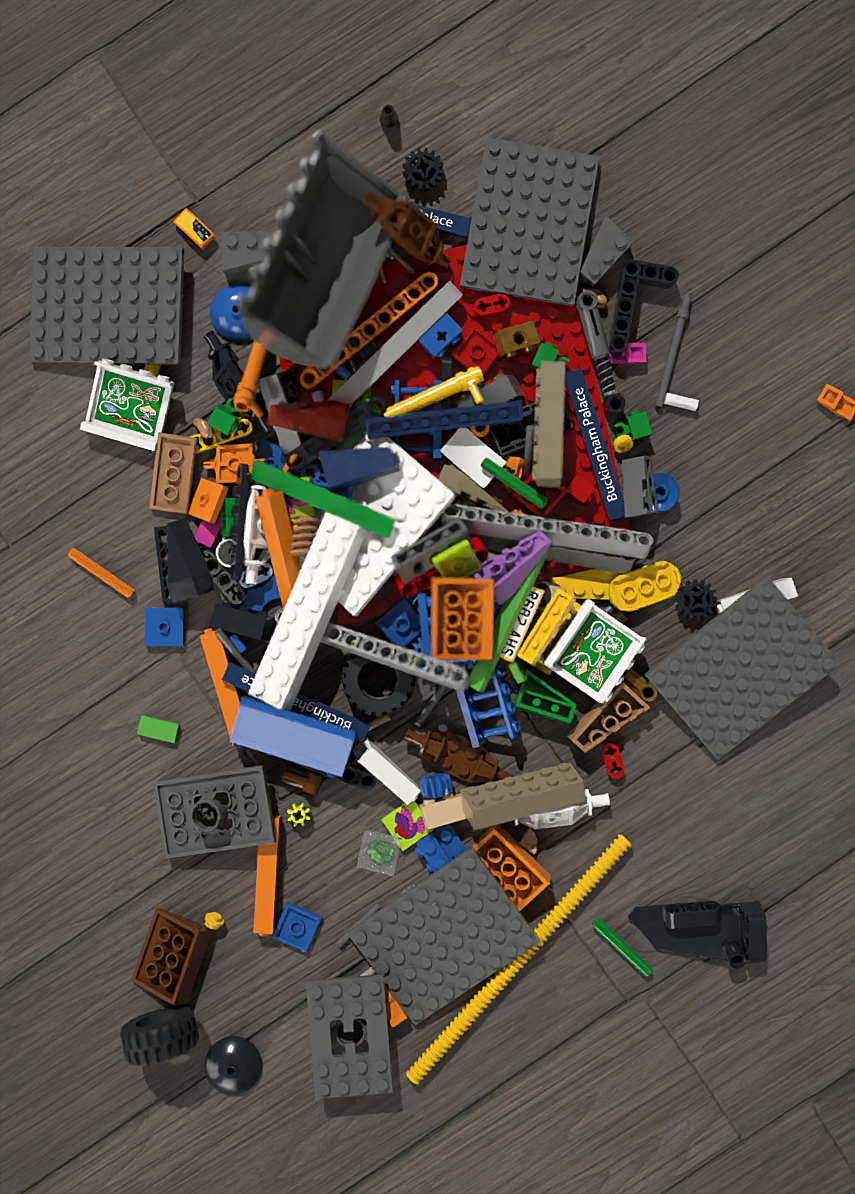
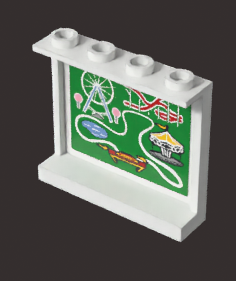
(128, 404)
(594, 652)

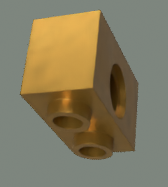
(524, 332)

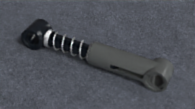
(599, 349)

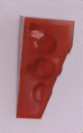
(316, 418)

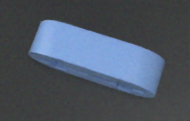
(261, 578)

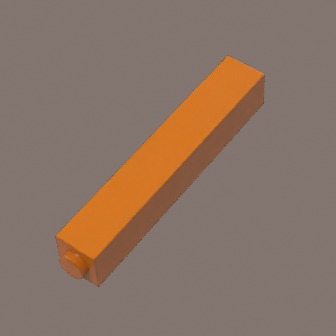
(279, 541)
(218, 660)
(267, 884)

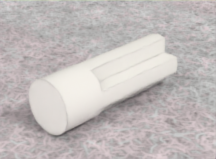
(681, 401)

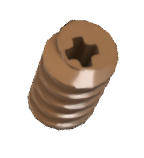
(303, 535)

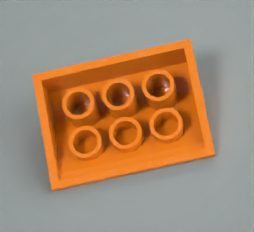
(461, 618)
(512, 865)

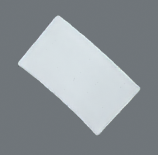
(468, 452)

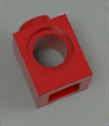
(580, 490)

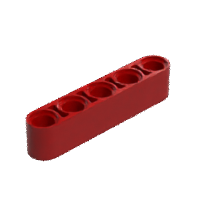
(424, 580)

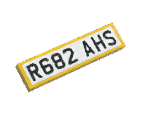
(522, 624)

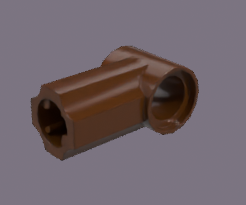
(306, 780)

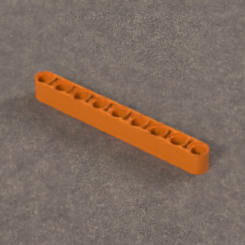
(378, 326)

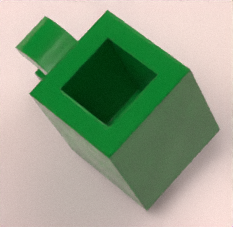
(548, 353)
(225, 418)
(636, 425)

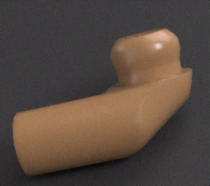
(602, 300)
(203, 428)

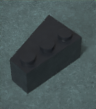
(243, 621)

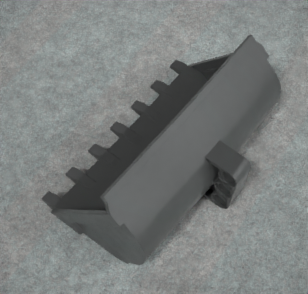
(319, 260)

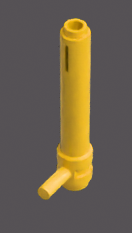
(462, 382)

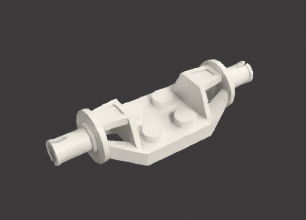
(254, 535)
(565, 815)

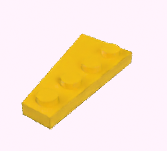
(587, 584)

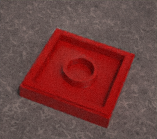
(476, 350)

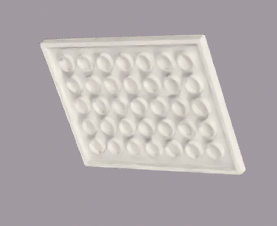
(407, 495)

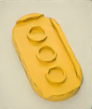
(644, 586)

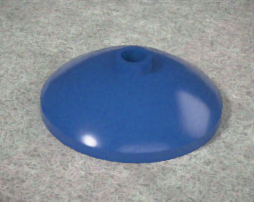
(222, 313)

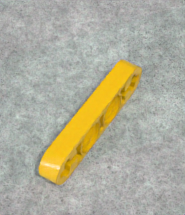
(218, 440)

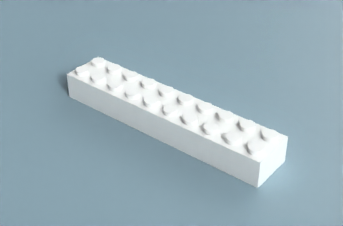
(308, 612)

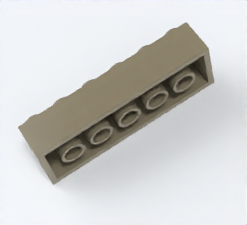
(550, 424)
(522, 795)

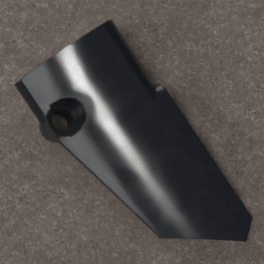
(707, 929)

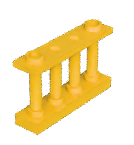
(549, 629)

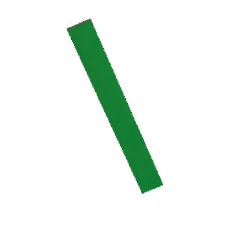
(323, 498)

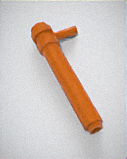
(247, 388)

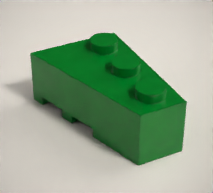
(542, 700)

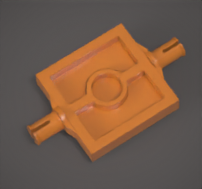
(228, 459)

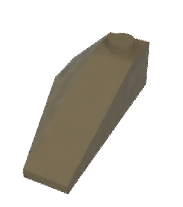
(466, 488)

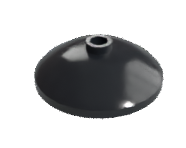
(234, 1053)

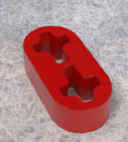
(490, 300)
(608, 761)

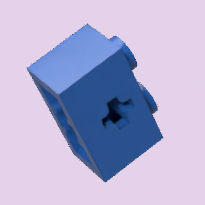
(445, 326)

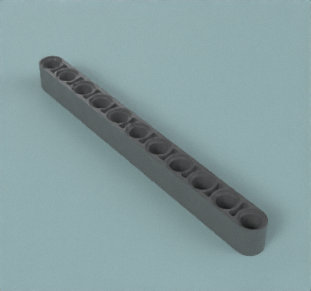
(566, 555)

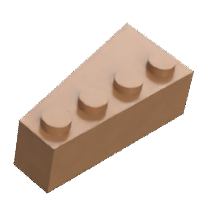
(607, 717)

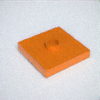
(208, 500)

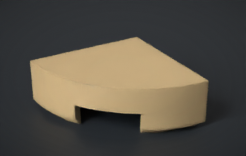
(529, 840)

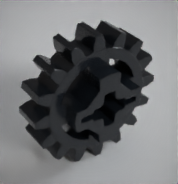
(430, 167)
(703, 605)

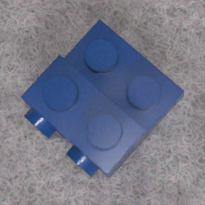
(440, 847)

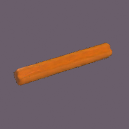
(101, 573)

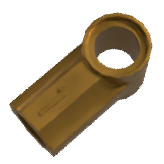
(638, 684)

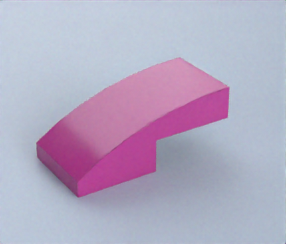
(633, 354)
(208, 532)

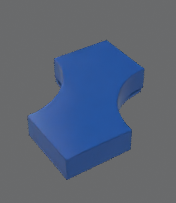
(258, 598)

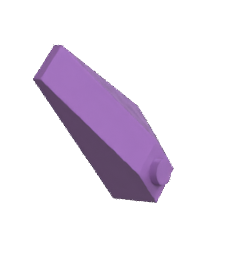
(513, 565)

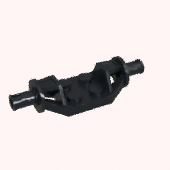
(227, 377)

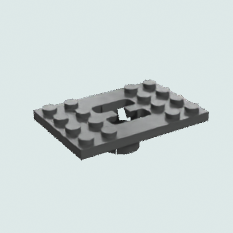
(181, 813)
(347, 1001)

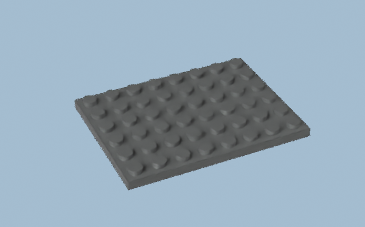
(529, 221)
(107, 305)
(742, 668)
(444, 936)

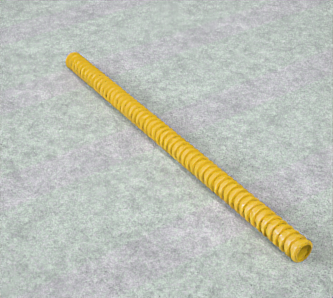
(505, 973)

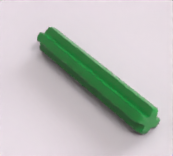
(514, 483)
(622, 947)

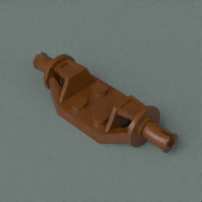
(409, 228)
(457, 756)

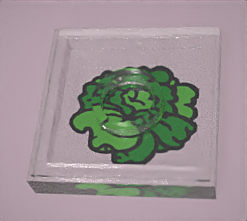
(379, 852)

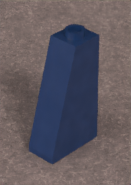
(357, 466)

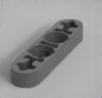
(222, 571)

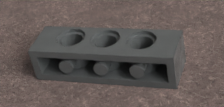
(418, 557)

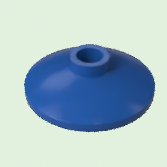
(671, 488)

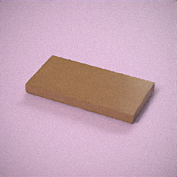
(173, 473)

